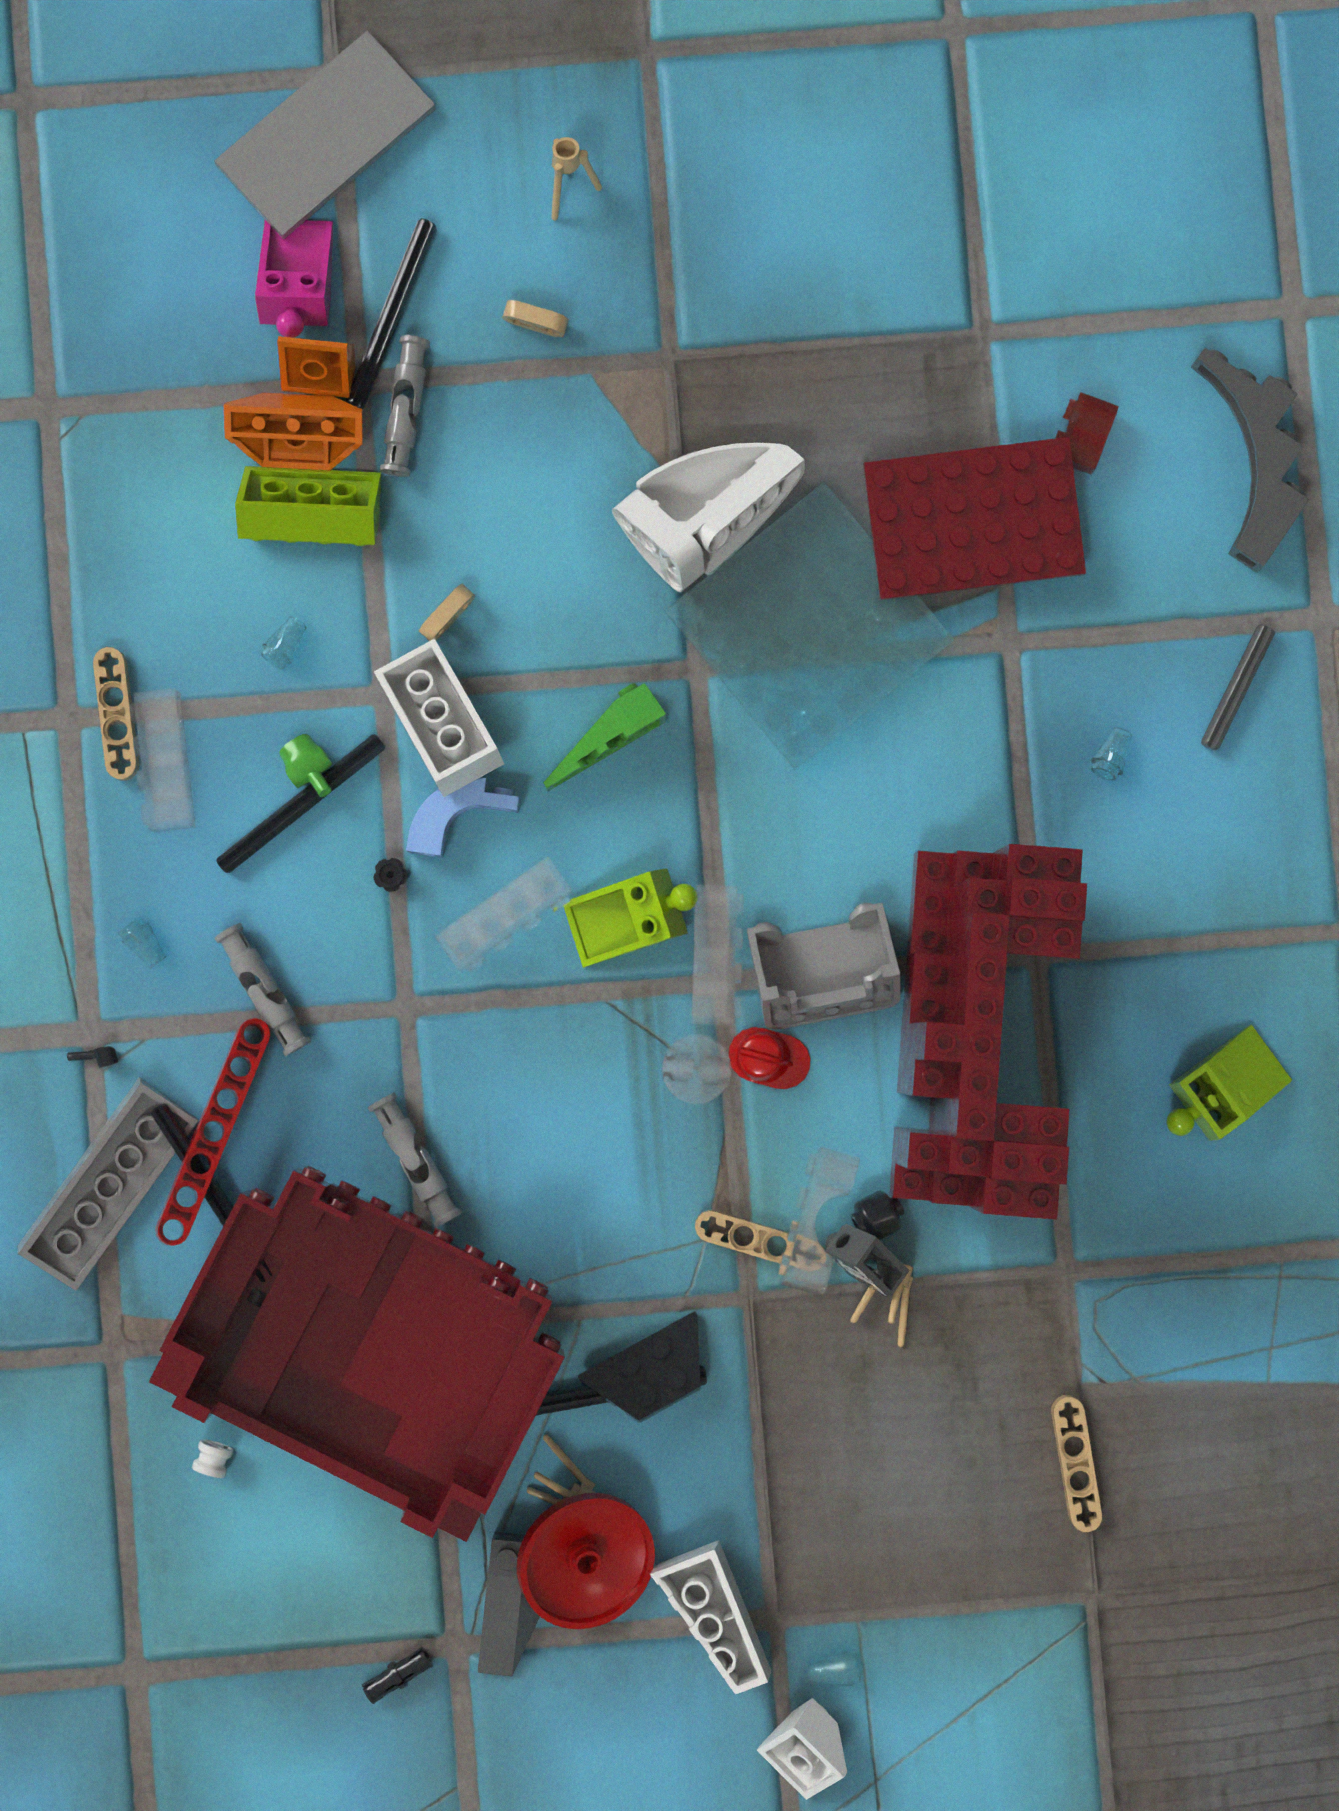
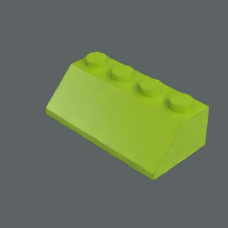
(308, 505)

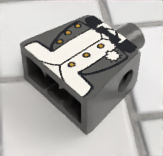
(851, 1251)

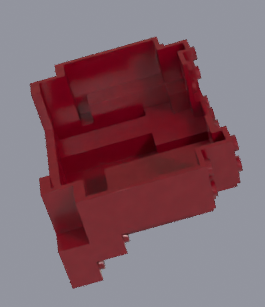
(962, 925)
(371, 1351)

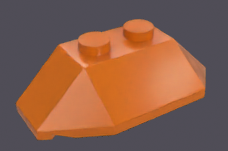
(294, 429)

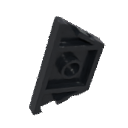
(651, 1372)

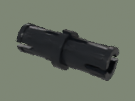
(397, 1675)

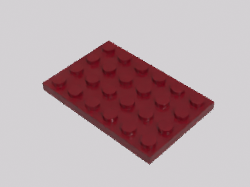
(974, 518)

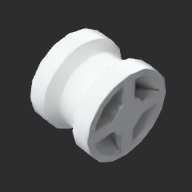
(212, 1458)

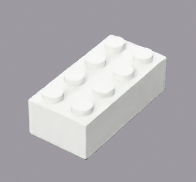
(439, 717)

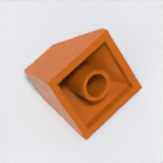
(316, 366)

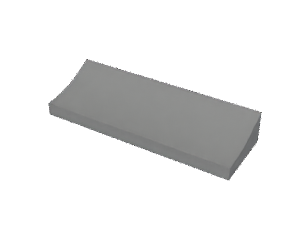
(103, 1188)

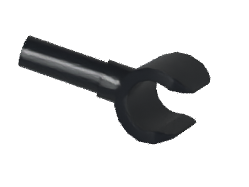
(104, 1055)

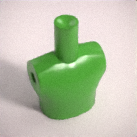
(306, 763)

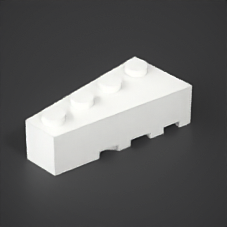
(711, 1604)

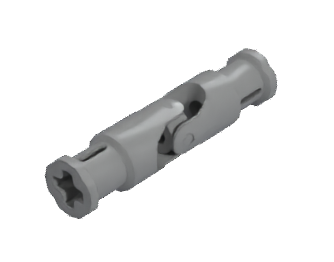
(401, 426)
(273, 1010)
(406, 1144)

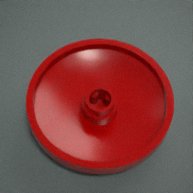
(585, 1560)

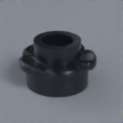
(385, 866)

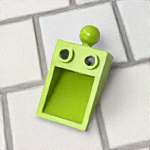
(628, 916)
(1229, 1081)

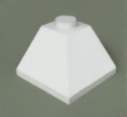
(807, 1749)

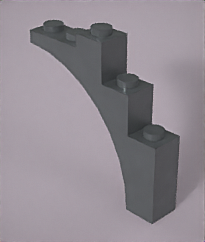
(1271, 451)

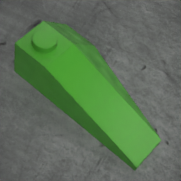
(621, 724)

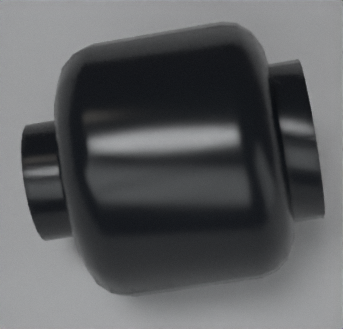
(878, 1215)

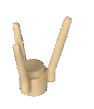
(565, 161)
(903, 1288)
(585, 1487)

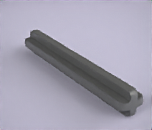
(1237, 687)

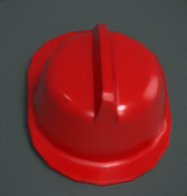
(769, 1058)

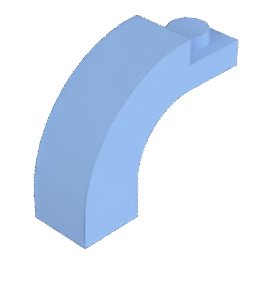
(437, 813)

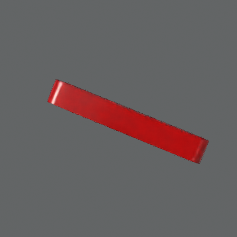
(225, 1118)

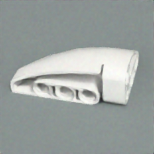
(706, 506)

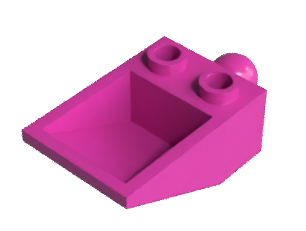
(295, 277)

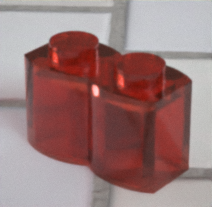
(1088, 429)

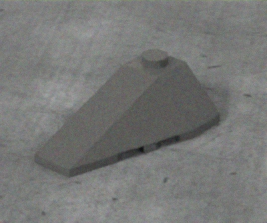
(507, 1614)

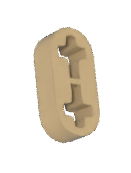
(535, 318)
(447, 613)

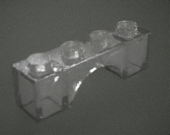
(808, 1264)

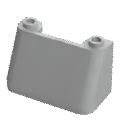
(825, 969)

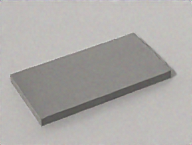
(325, 134)

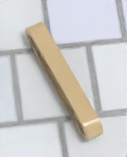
(110, 715)
(761, 1235)
(1080, 1462)

